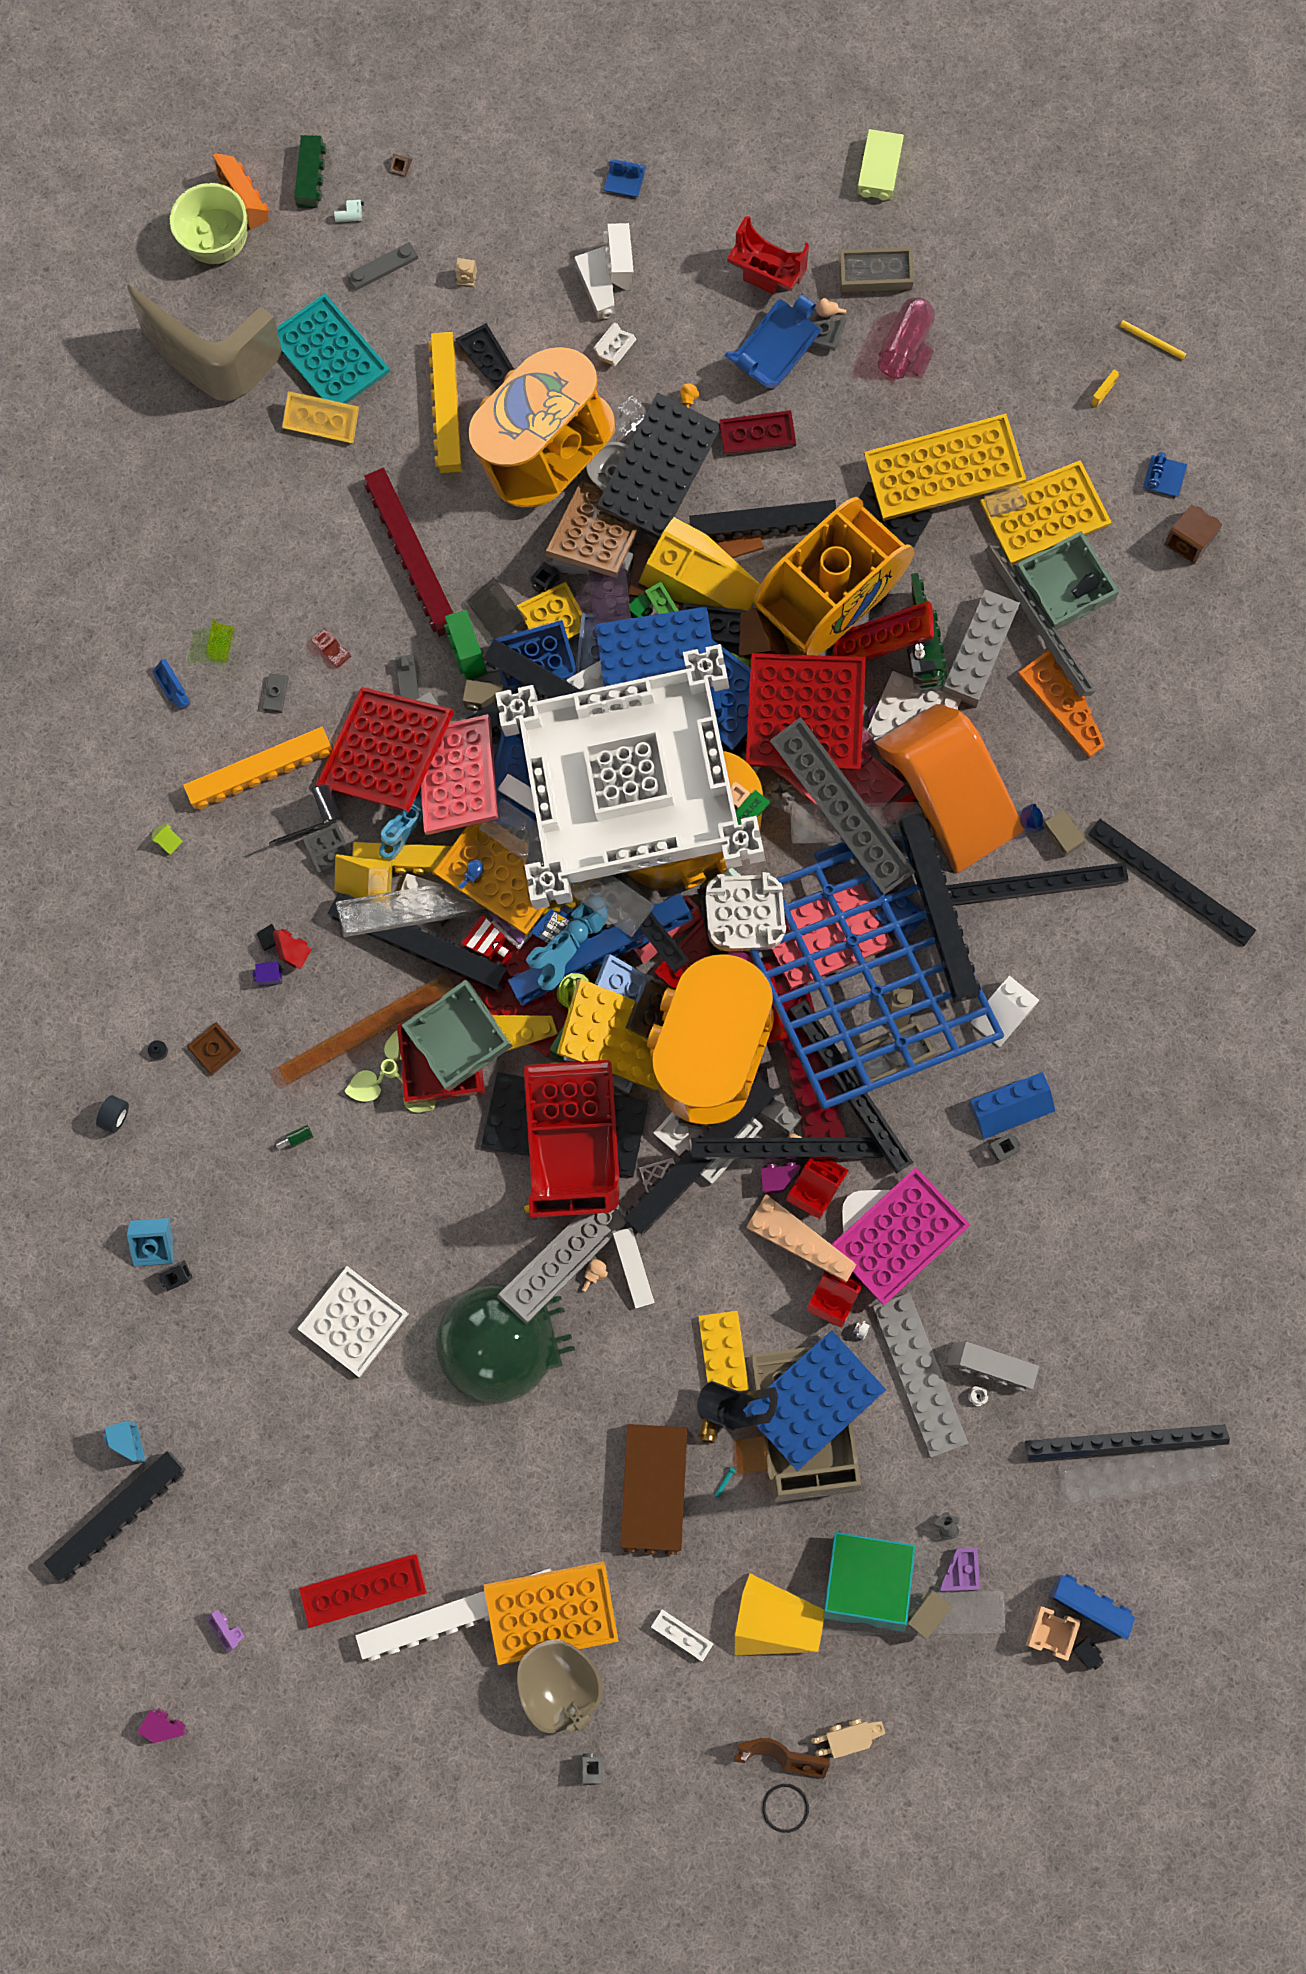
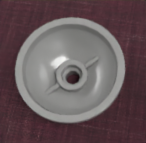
(605, 463)

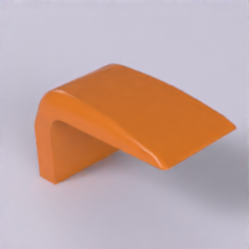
(953, 783)

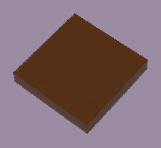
(214, 1048)

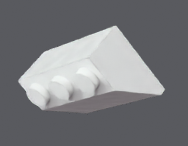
(619, 254)

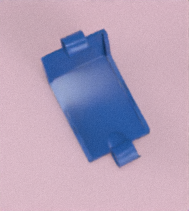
(777, 342)

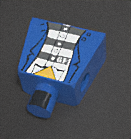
(552, 924)

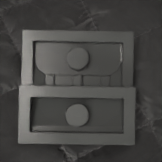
(325, 845)

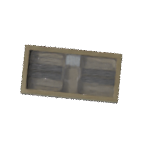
(876, 269)
(893, 1061)

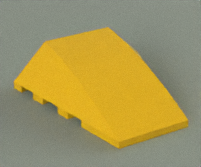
(776, 1621)

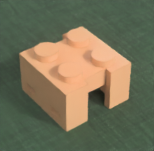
(1053, 1633)

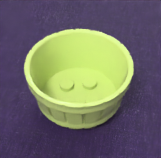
(210, 223)

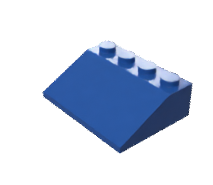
(543, 645)

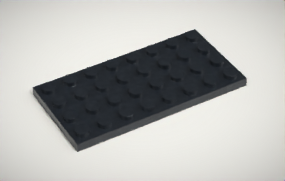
(659, 466)
(508, 1127)

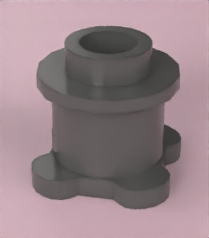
(948, 1526)

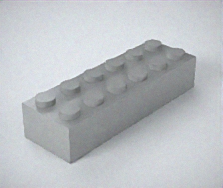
(981, 647)

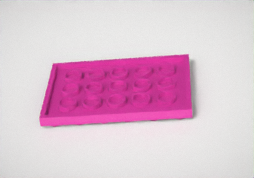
(900, 1235)

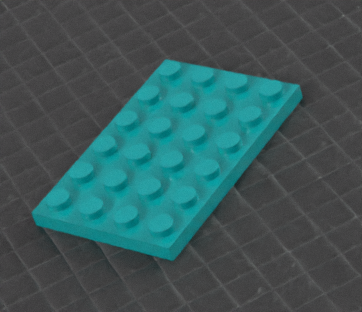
(330, 352)

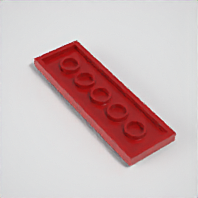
(887, 633)
(363, 1590)

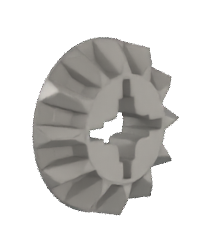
(774, 798)

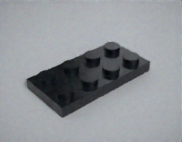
(723, 623)

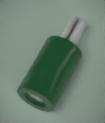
(296, 1137)

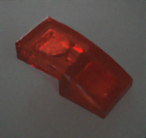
(331, 648)

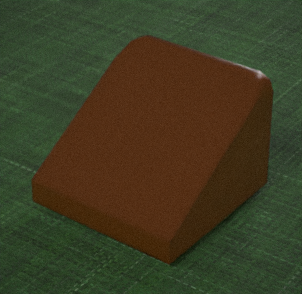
(400, 164)

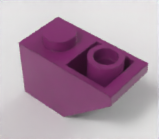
(776, 1179)
(159, 1727)

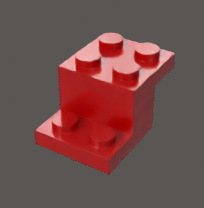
(817, 1186)
(834, 1298)

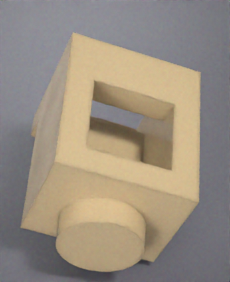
(466, 272)

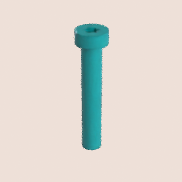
(725, 1481)

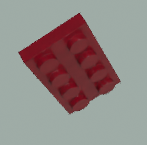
(757, 432)

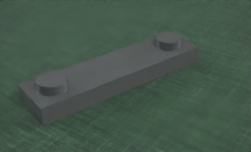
(382, 266)

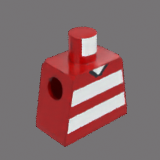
(486, 940)

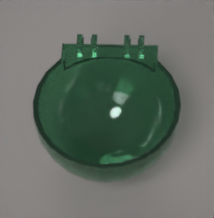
(492, 1351)

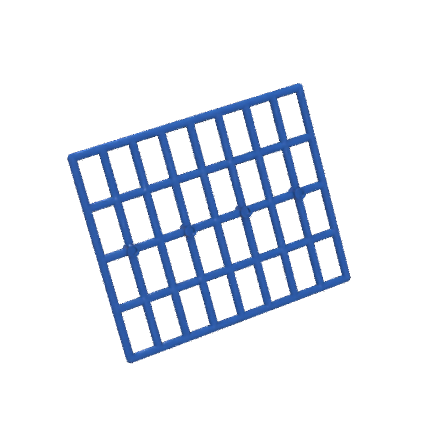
(876, 990)

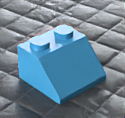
(150, 1242)
(125, 1440)

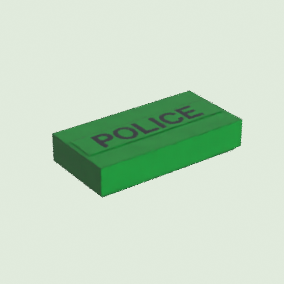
(752, 806)

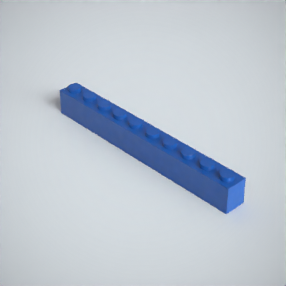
(593, 950)

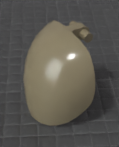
(558, 1687)

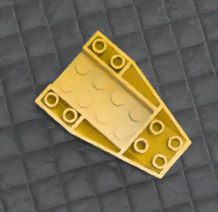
(698, 570)

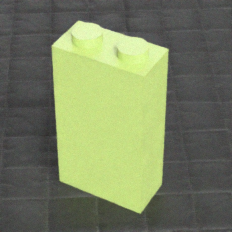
(880, 164)

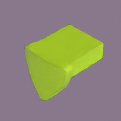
(166, 838)

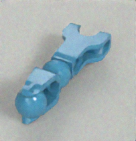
(400, 828)
(563, 946)

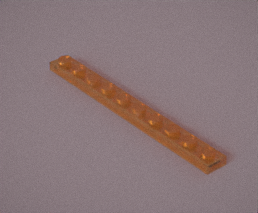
(366, 1029)

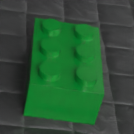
(465, 645)

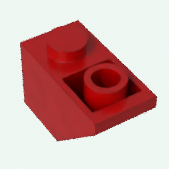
(290, 950)

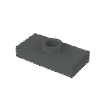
(275, 693)

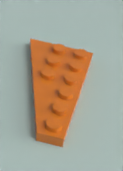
(1058, 695)

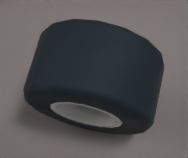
(112, 1114)

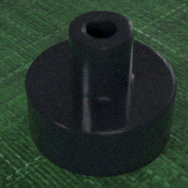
(160, 1053)

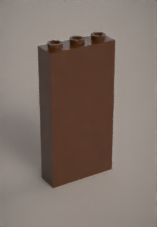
(654, 1488)

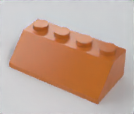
(232, 175)

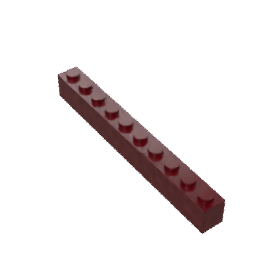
(409, 548)

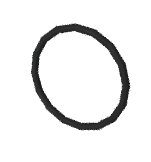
(764, 1807)

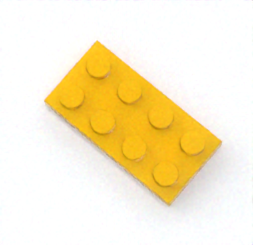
(320, 417)
(723, 1350)

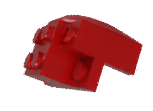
(765, 263)

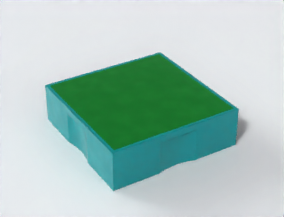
(869, 1581)

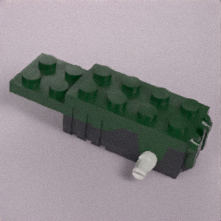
(926, 658)

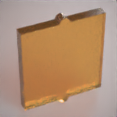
(751, 1455)

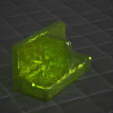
(219, 641)

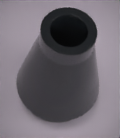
(1086, 585)

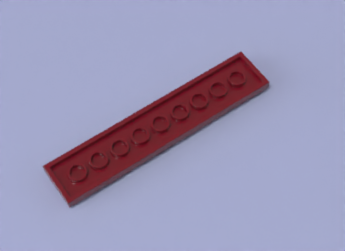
(814, 1119)

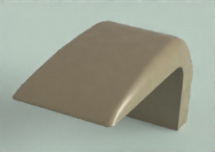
(217, 368)
(829, 1471)

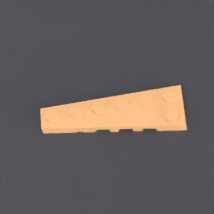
(790, 1233)

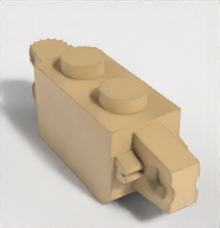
(849, 1739)

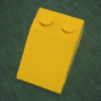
(362, 876)

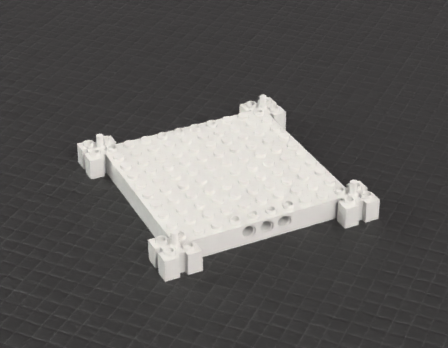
(628, 777)

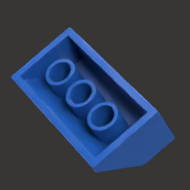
(1012, 1105)
(1093, 1607)

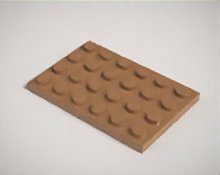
(591, 536)

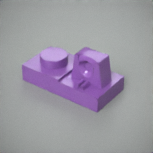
(227, 1637)

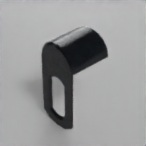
(328, 811)
(726, 1406)

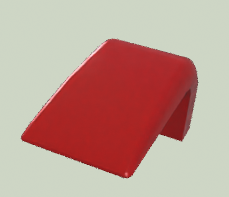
(572, 1138)

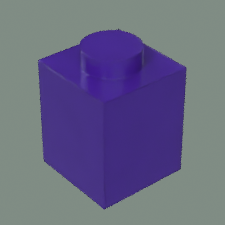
(267, 974)

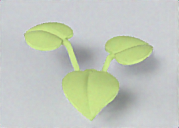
(365, 1085)

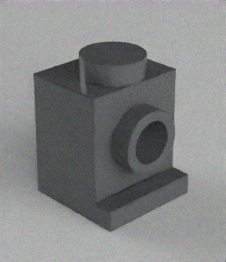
(1008, 1140)
(595, 1777)

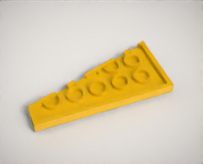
(526, 1029)

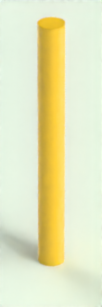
(1153, 340)

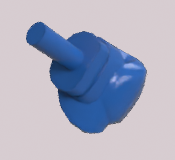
(474, 871)

